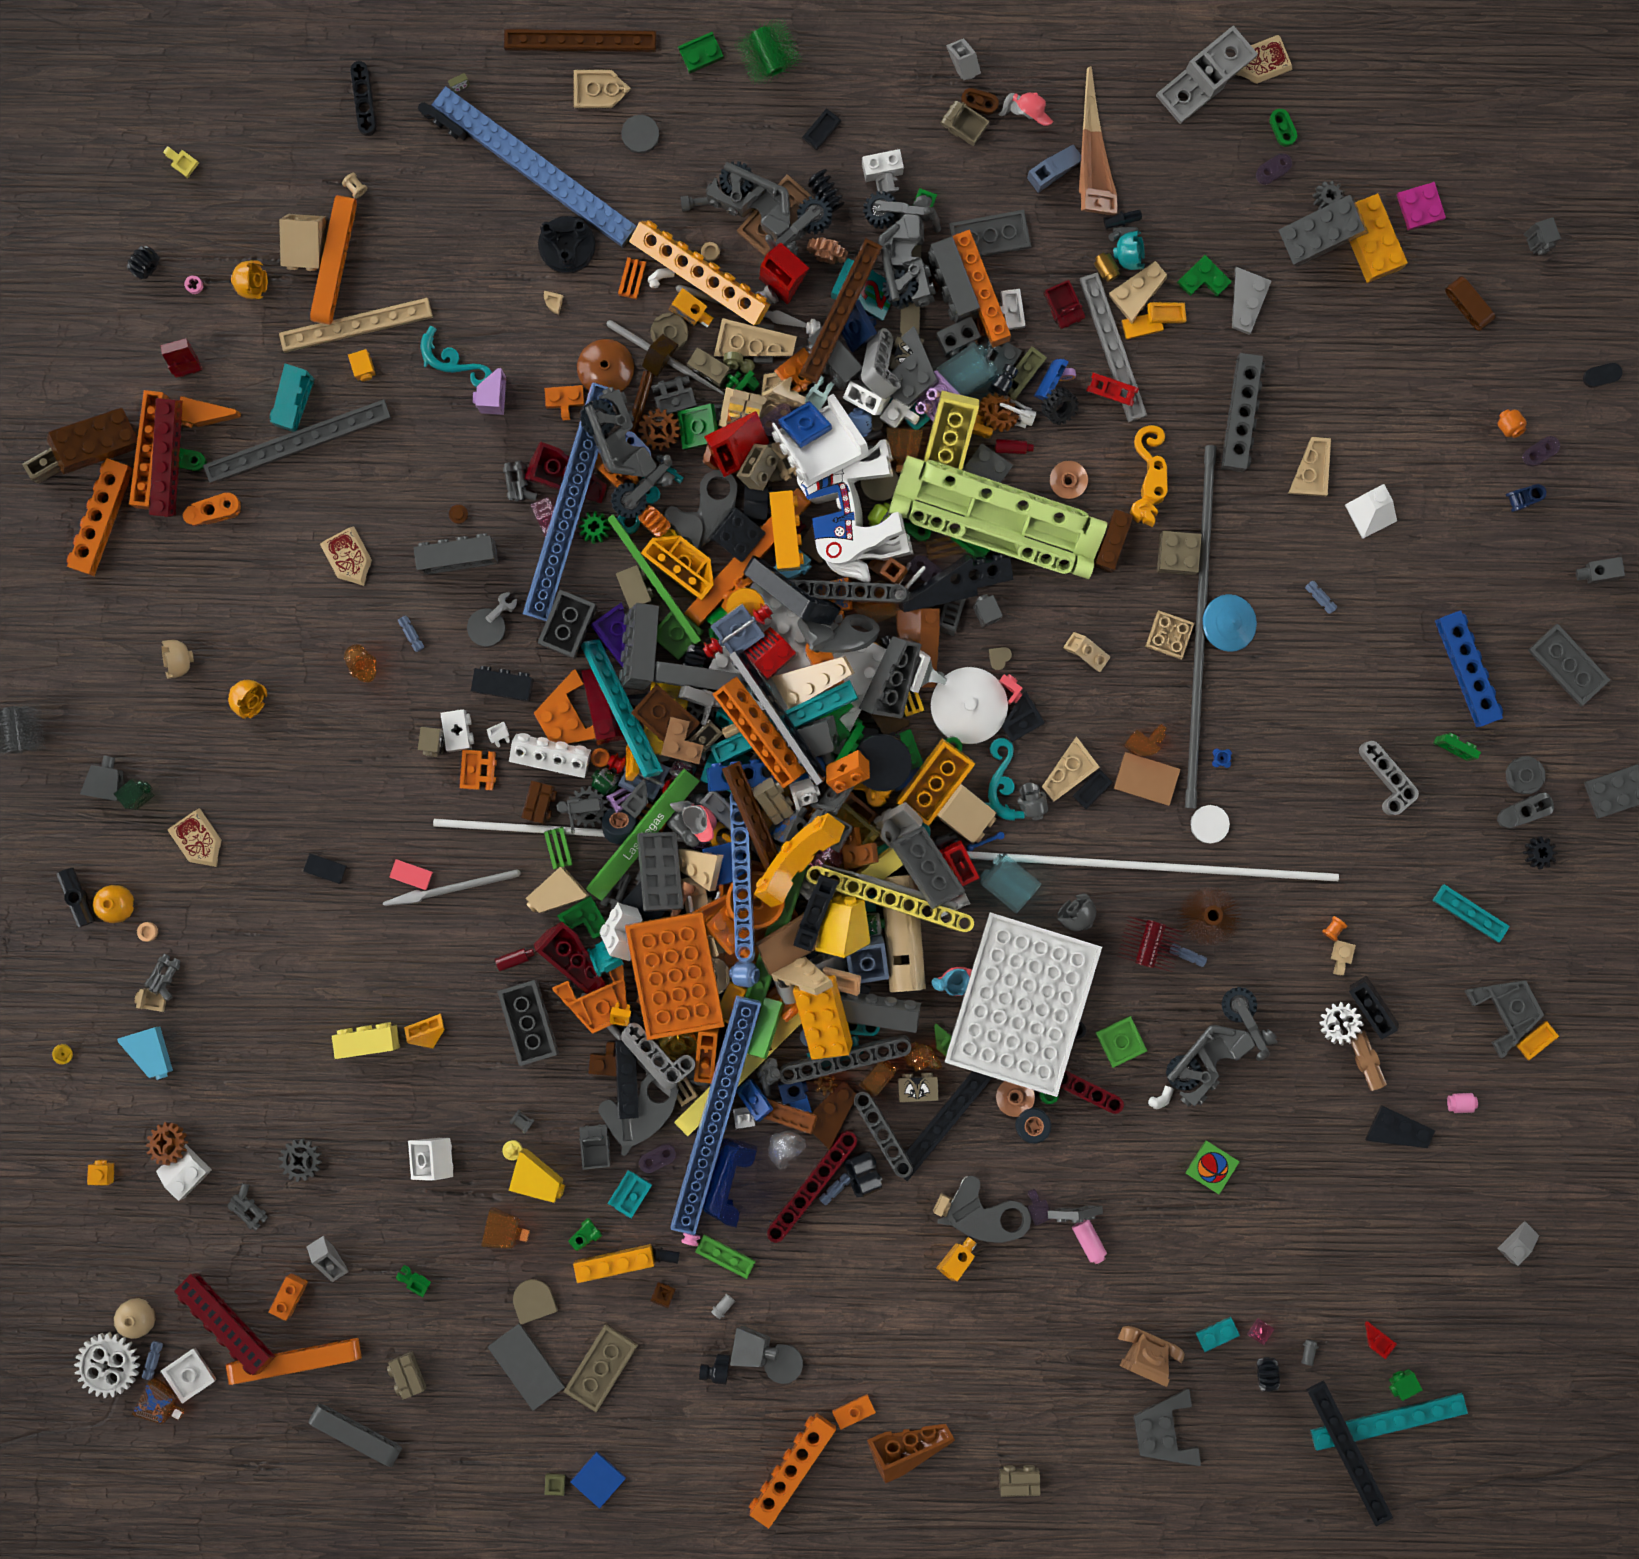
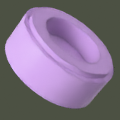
(1068, 374)

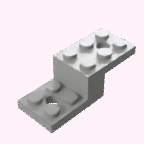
(1206, 74)

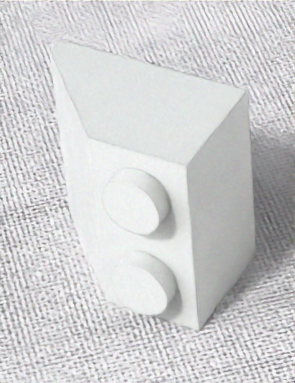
(430, 1159)
(184, 1175)

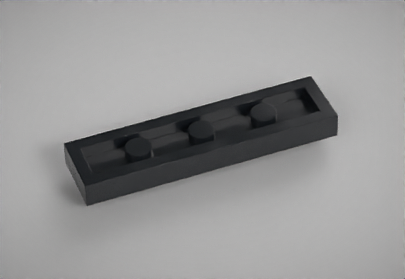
(626, 1082)

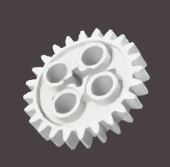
(103, 1382)

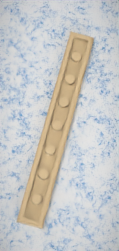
(356, 325)

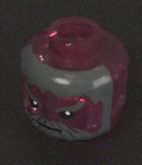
(678, 766)

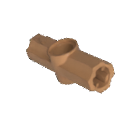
(1368, 1061)

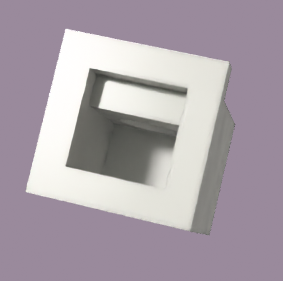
(804, 793)

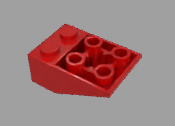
(782, 272)
(734, 441)
(960, 862)

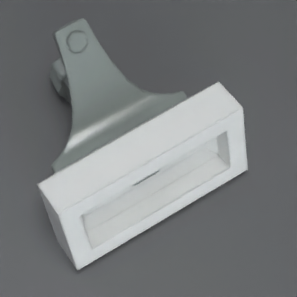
(925, 673)

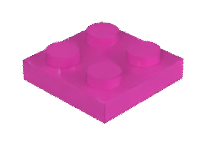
(1421, 206)

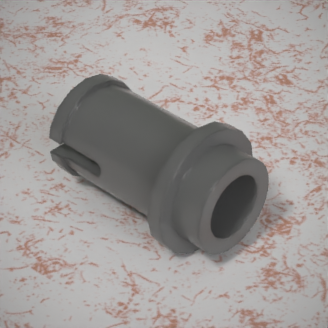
(1309, 1352)

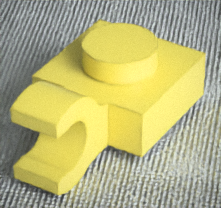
(181, 162)

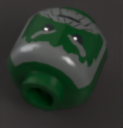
(605, 781)
(875, 923)

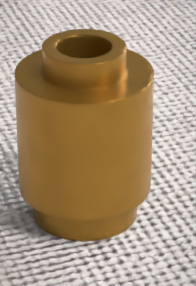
(1106, 267)

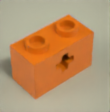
(847, 772)
(288, 1297)

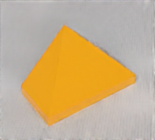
(425, 1032)

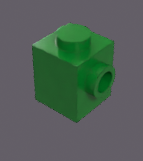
(1404, 1384)

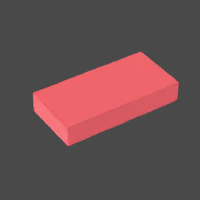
(411, 874)

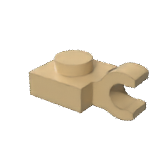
(1343, 954)

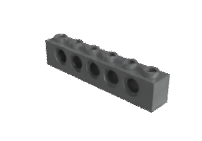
(1254, 365)

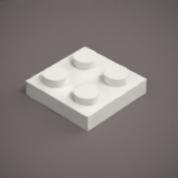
(188, 1375)

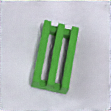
(551, 851)

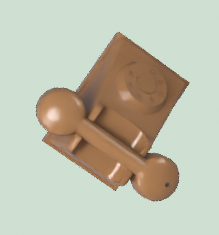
(1149, 1354)

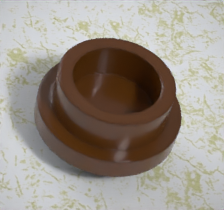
(458, 514)

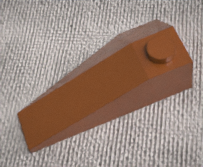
(922, 627)
(903, 1451)

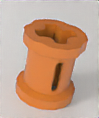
(1334, 928)

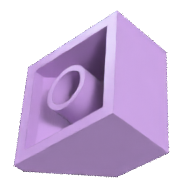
(491, 394)

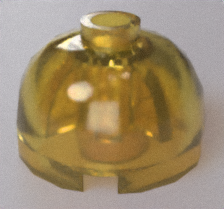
(678, 1045)

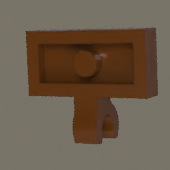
(603, 1064)

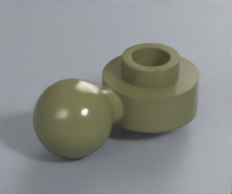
(736, 360)

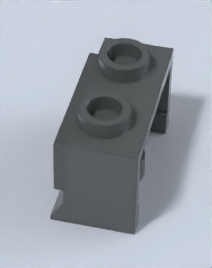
(1542, 236)

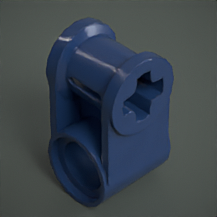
(1523, 497)

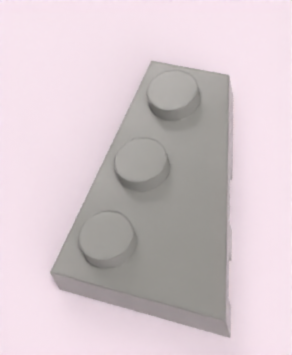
(1248, 299)

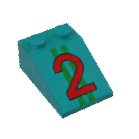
(872, 295)

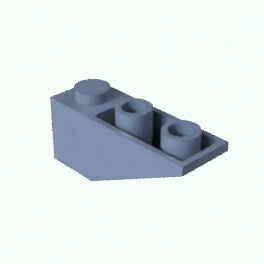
(1054, 168)

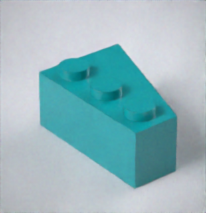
(291, 397)

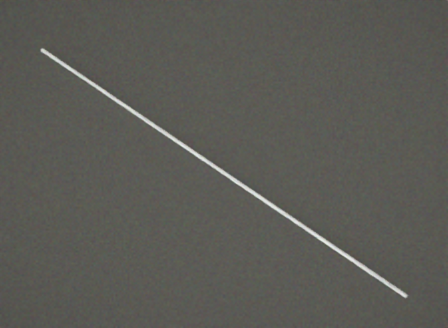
(973, 855)

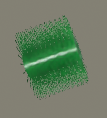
(768, 50)

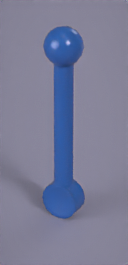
(1000, 835)

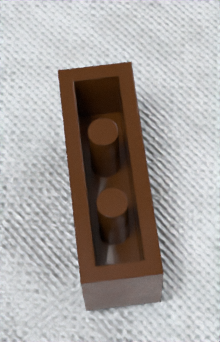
(1113, 541)

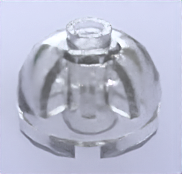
(785, 1147)

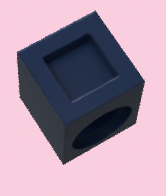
(788, 1097)

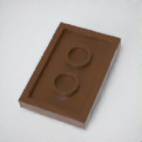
(657, 709)

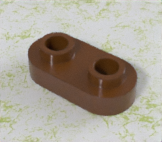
(980, 99)

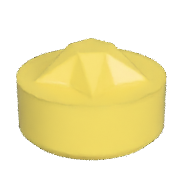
(511, 1149)

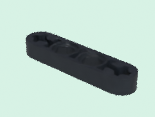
(360, 99)

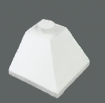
(1372, 511)

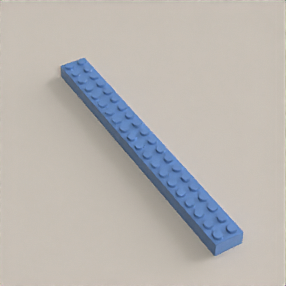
(534, 167)
(564, 519)
(715, 1115)

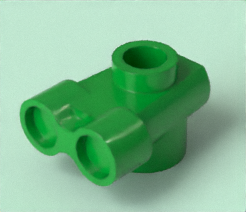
(587, 1232)

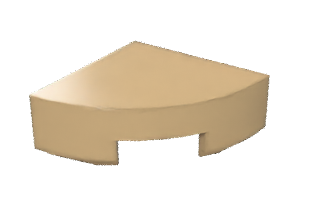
(553, 301)

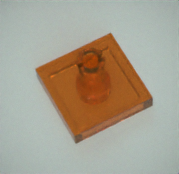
(875, 611)

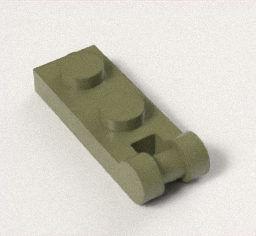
(1027, 368)

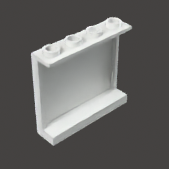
(830, 451)

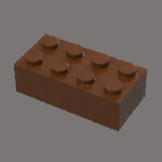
(92, 440)

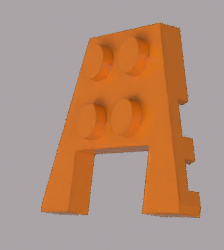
(560, 718)
(596, 1006)

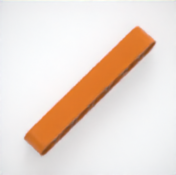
(333, 259)
(299, 1360)

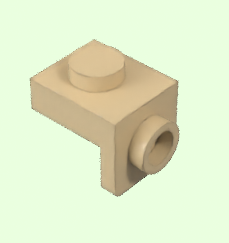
(148, 1000)

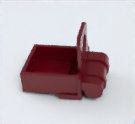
(1064, 304)
(181, 358)

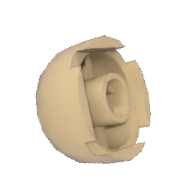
(176, 658)
(134, 1318)

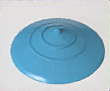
(1229, 622)

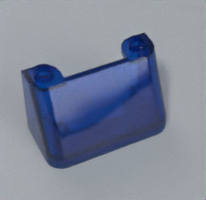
(731, 1154)

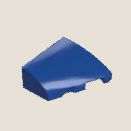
(1051, 378)

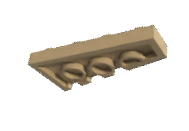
(753, 340)
(810, 681)

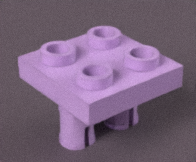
(929, 400)

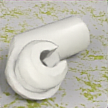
(658, 275)
(1162, 1100)

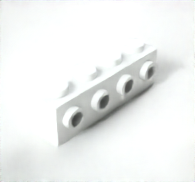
(550, 755)

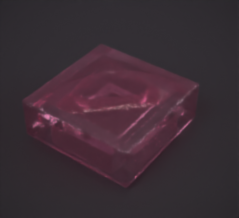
(1260, 1331)

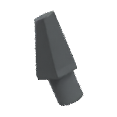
(1119, 231)

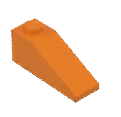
(201, 413)
(706, 1055)

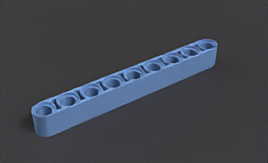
(742, 885)

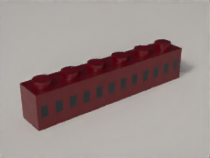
(165, 457)
(225, 1324)

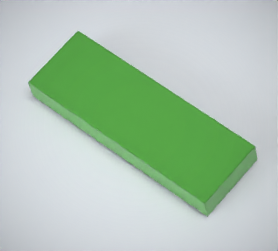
(765, 1028)
(725, 1256)

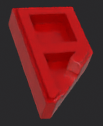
(1379, 1341)

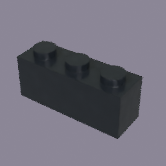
(502, 683)
(1373, 1007)

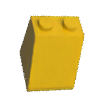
(843, 927)
(535, 1178)

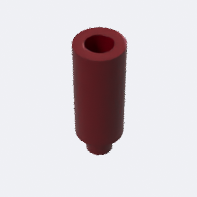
(1013, 446)
(513, 959)

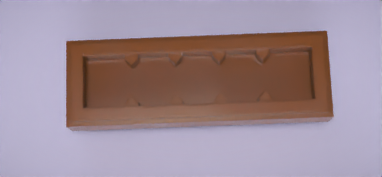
(792, 1116)

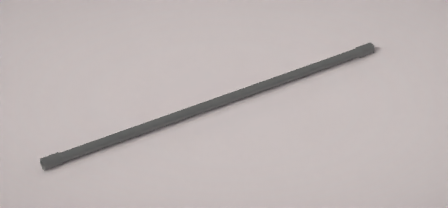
(1191, 792)

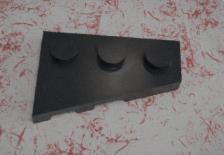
(1398, 1129)

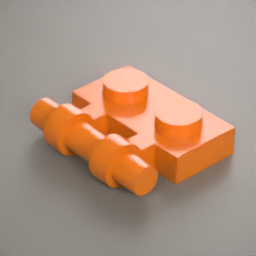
(792, 368)
(471, 770)

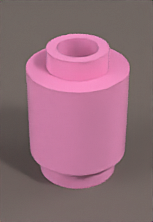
(1462, 1103)

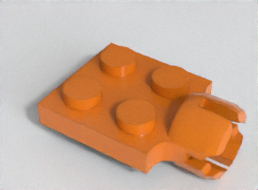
(722, 929)

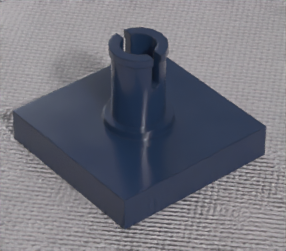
(859, 328)

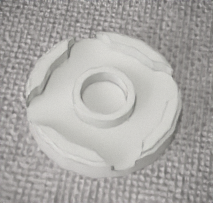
(1210, 824)

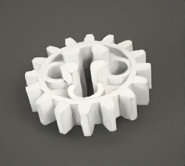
(1345, 1014)

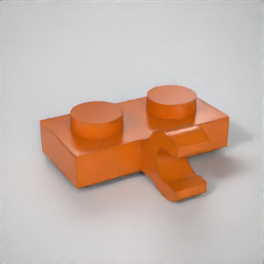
(564, 398)
(738, 583)

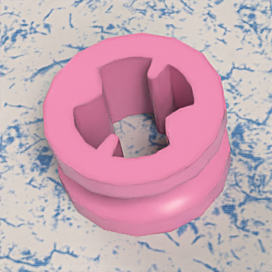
(187, 284)
(691, 1239)

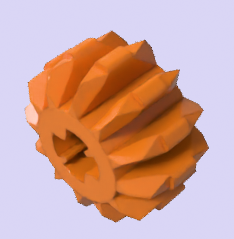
(654, 521)

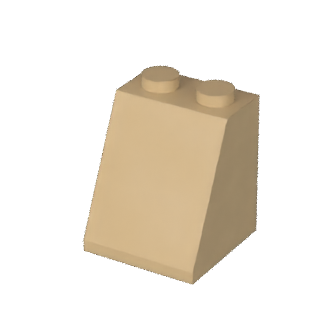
(302, 241)
(967, 814)
(556, 892)

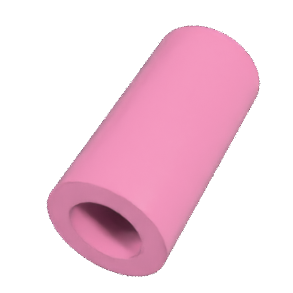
(1090, 1241)

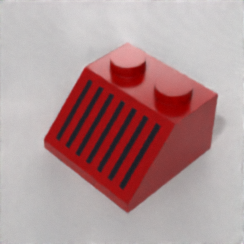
(770, 653)

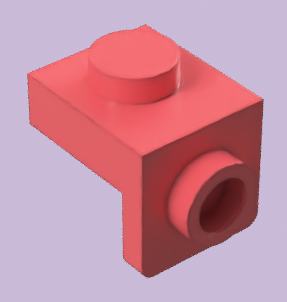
(1011, 684)

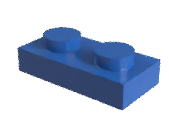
(754, 1100)

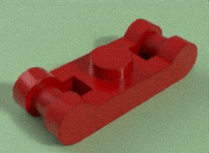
(1112, 389)

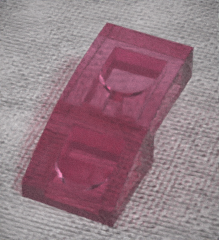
(543, 511)

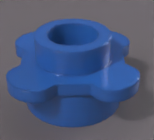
(1226, 754)

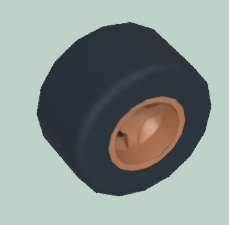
(618, 825)
(1033, 1125)

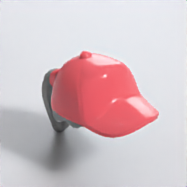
(1029, 105)
(697, 818)

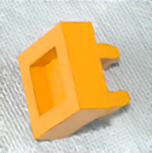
(620, 1016)

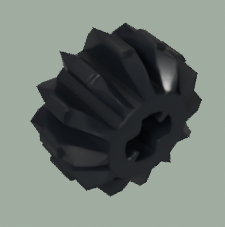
(143, 262)
(694, 656)
(1534, 855)
(1268, 1374)

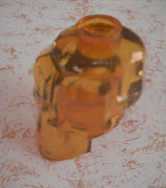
(360, 663)
(922, 1057)

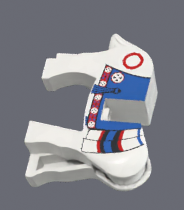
(841, 535)

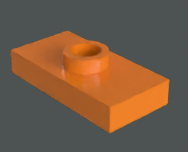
(853, 1411)

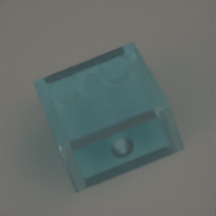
(969, 369)
(1009, 882)

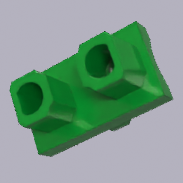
(748, 381)

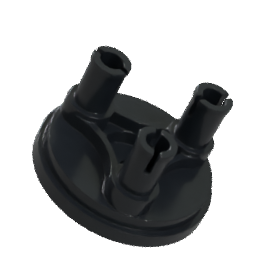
(566, 244)
(888, 761)

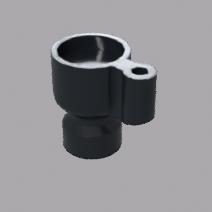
(1003, 382)
(717, 1373)

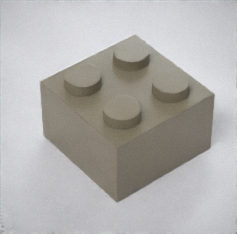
(1179, 553)

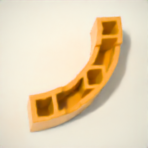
(795, 857)

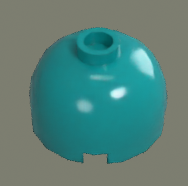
(1130, 251)

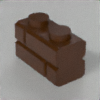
(538, 802)

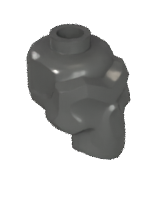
(1032, 801)

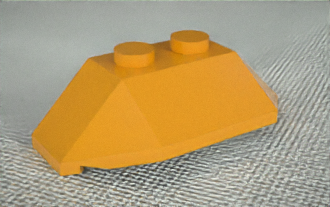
(681, 563)

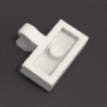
(1012, 309)
(897, 412)

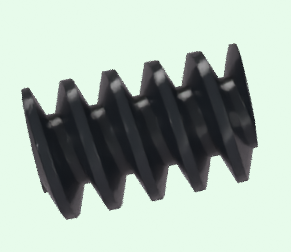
(822, 188)

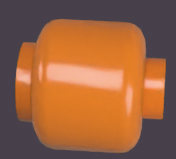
(1512, 423)

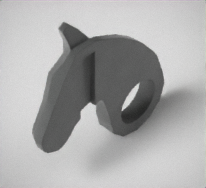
(698, 526)
(842, 638)

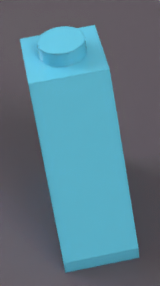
(148, 1052)

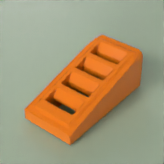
(773, 994)

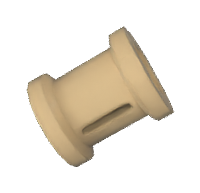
(352, 179)

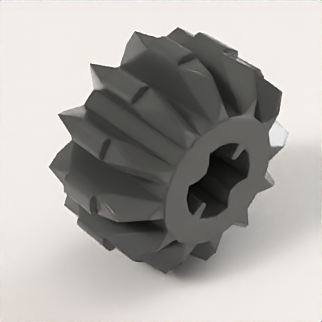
(1327, 190)

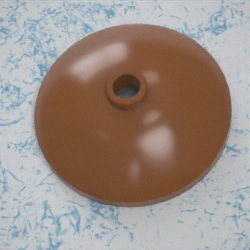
(619, 369)

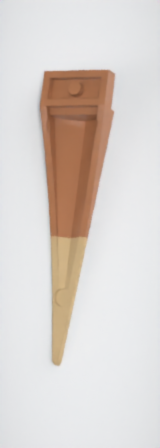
(1096, 181)

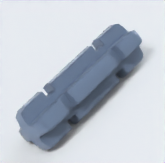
(1321, 597)
(410, 633)
(1188, 955)
(835, 1189)
(152, 1360)

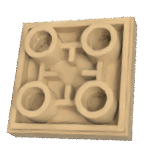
(1169, 635)

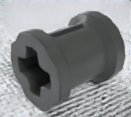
(521, 1121)

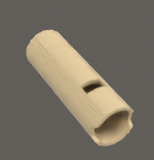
(903, 938)

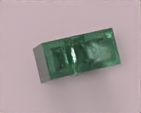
(134, 794)

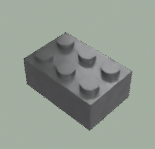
(841, 364)
(567, 624)

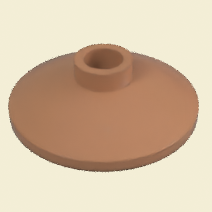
(1070, 470)
(1014, 1107)

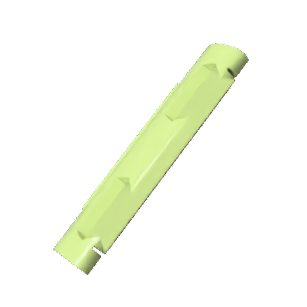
(996, 517)

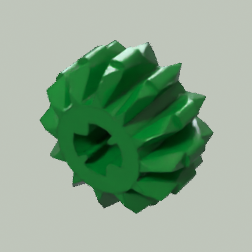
(599, 532)

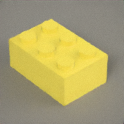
(365, 1040)

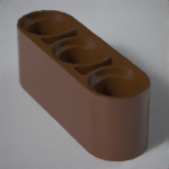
(1470, 303)

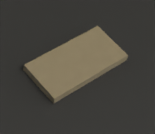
(600, 1368)

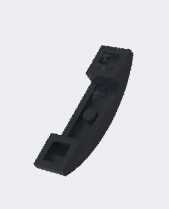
(815, 912)

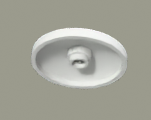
(969, 705)

